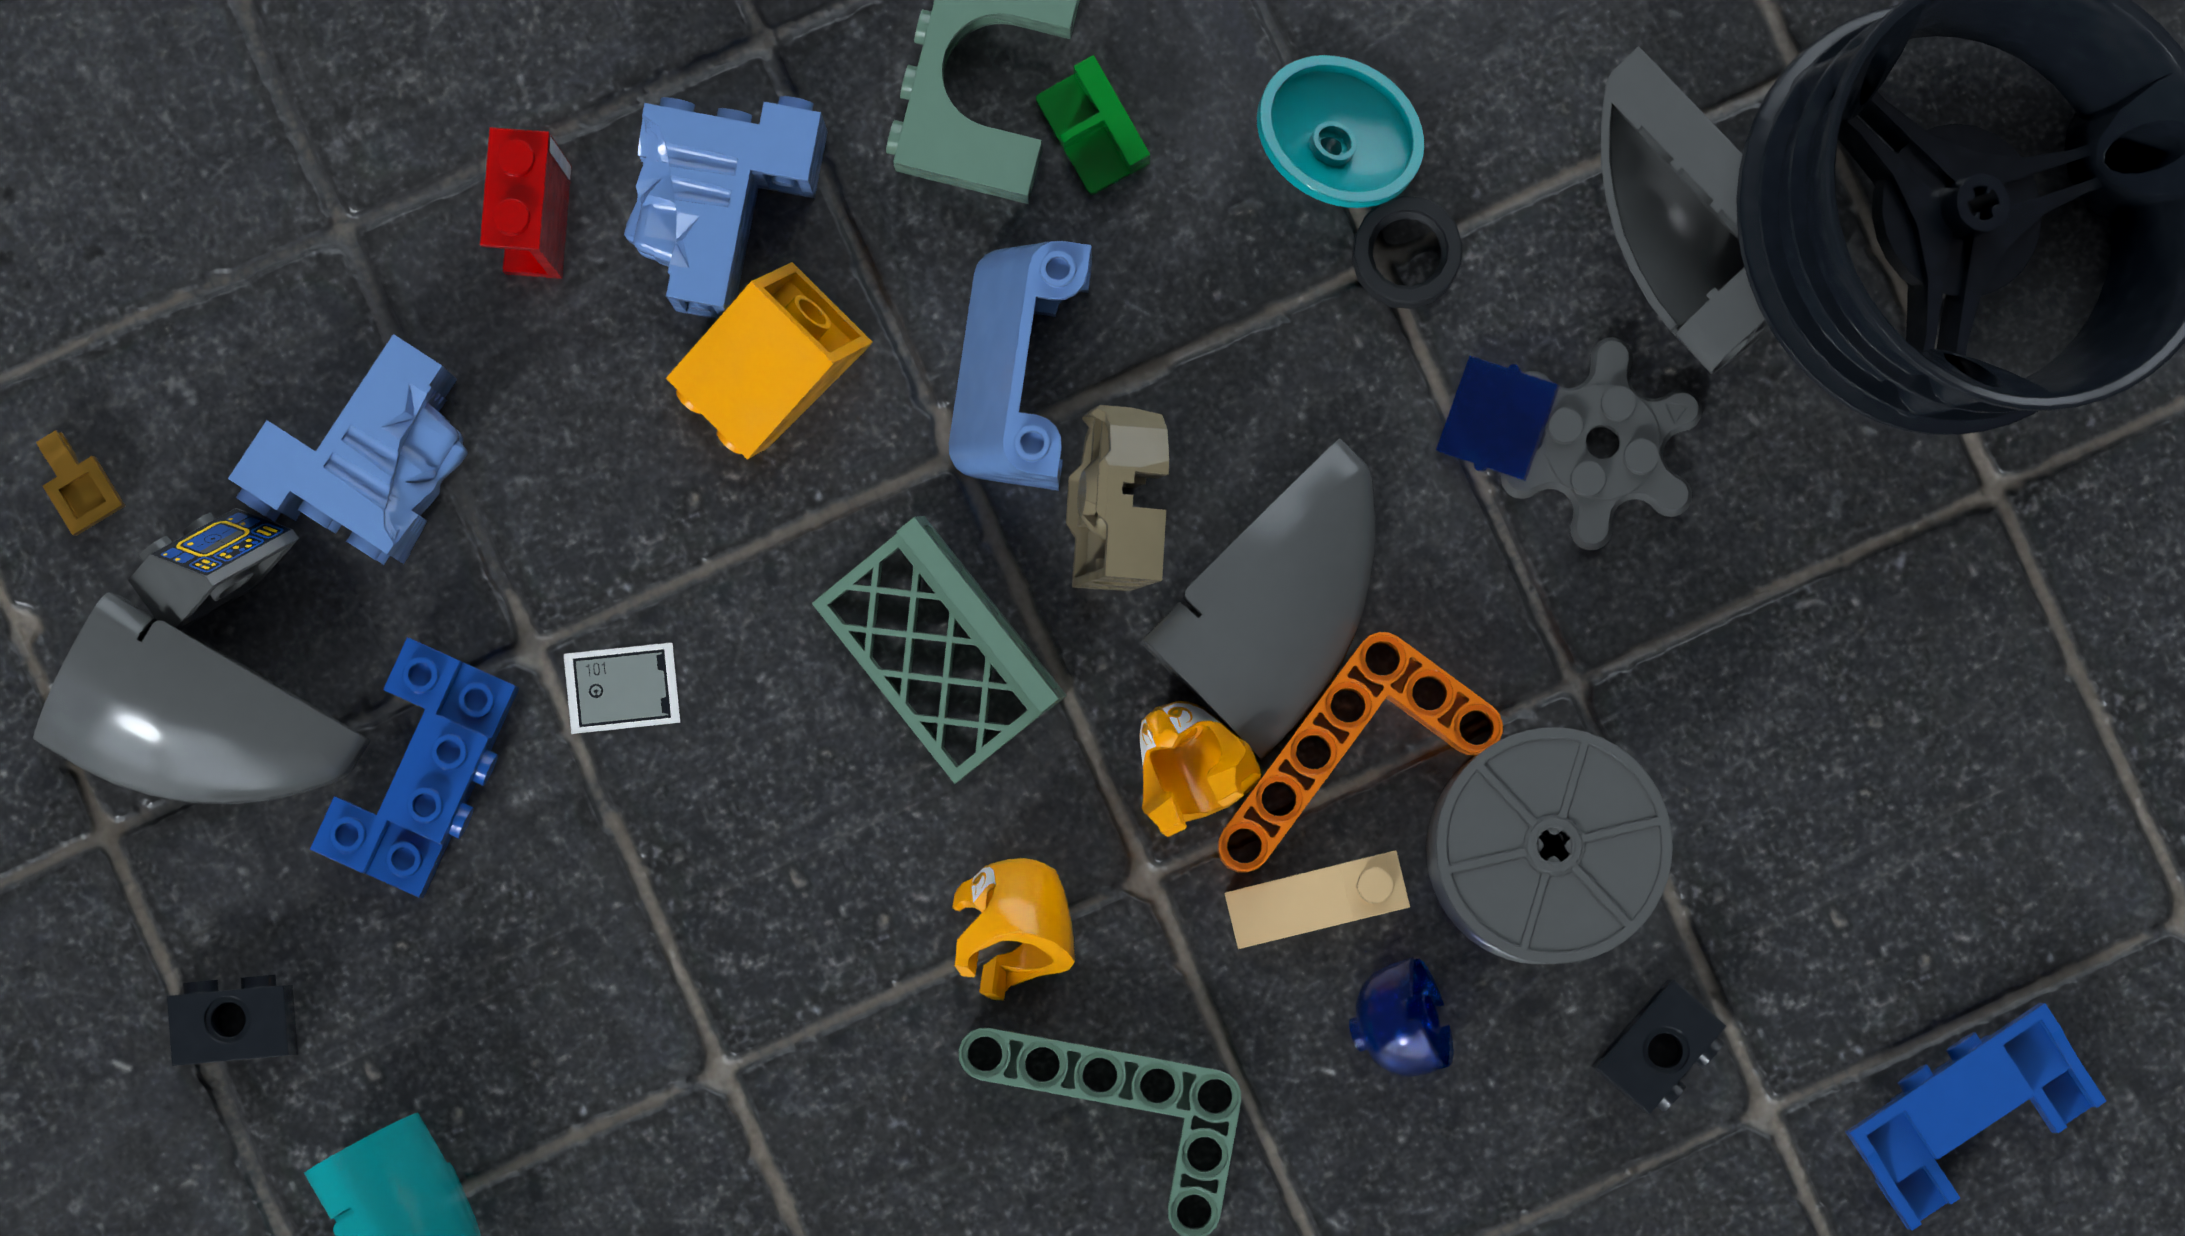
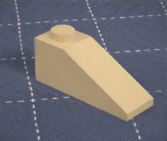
(1317, 899)

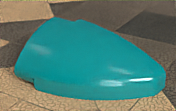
(393, 1186)

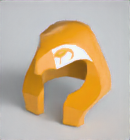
(1191, 765)
(1021, 904)

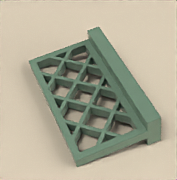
(979, 619)

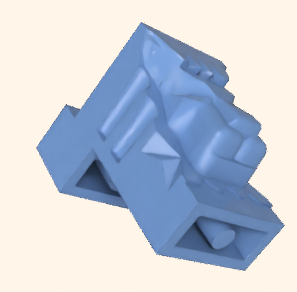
(704, 187)
(374, 464)

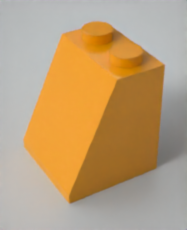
(767, 360)

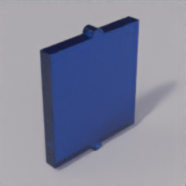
(1497, 418)

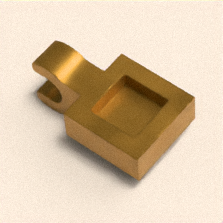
(80, 490)

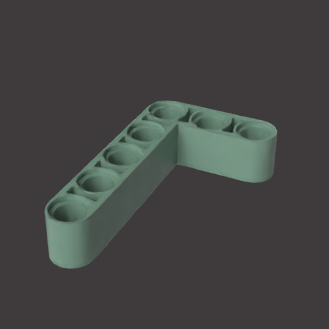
(1127, 1093)

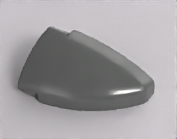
(1675, 211)
(1278, 604)
(185, 718)

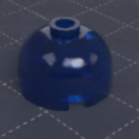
(1401, 1020)

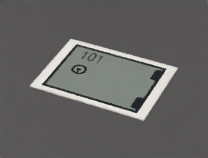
(621, 688)

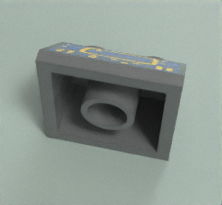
(209, 565)

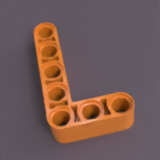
(1340, 736)

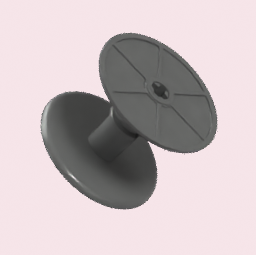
(1606, 858)

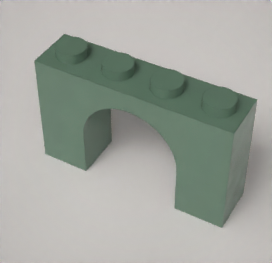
(937, 138)

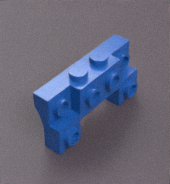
(434, 777)
(1962, 1098)

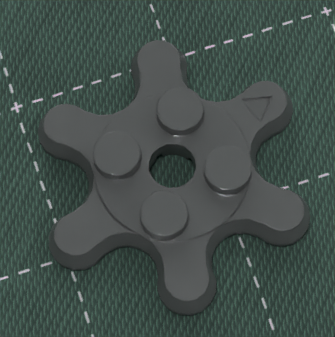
(1636, 468)

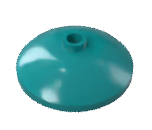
(1353, 115)

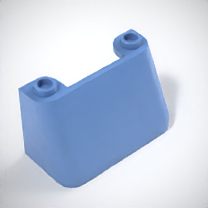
(987, 429)

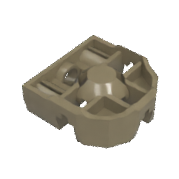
(1114, 541)

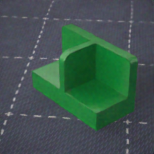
(1093, 127)

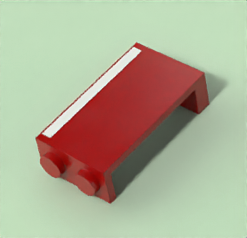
(526, 201)

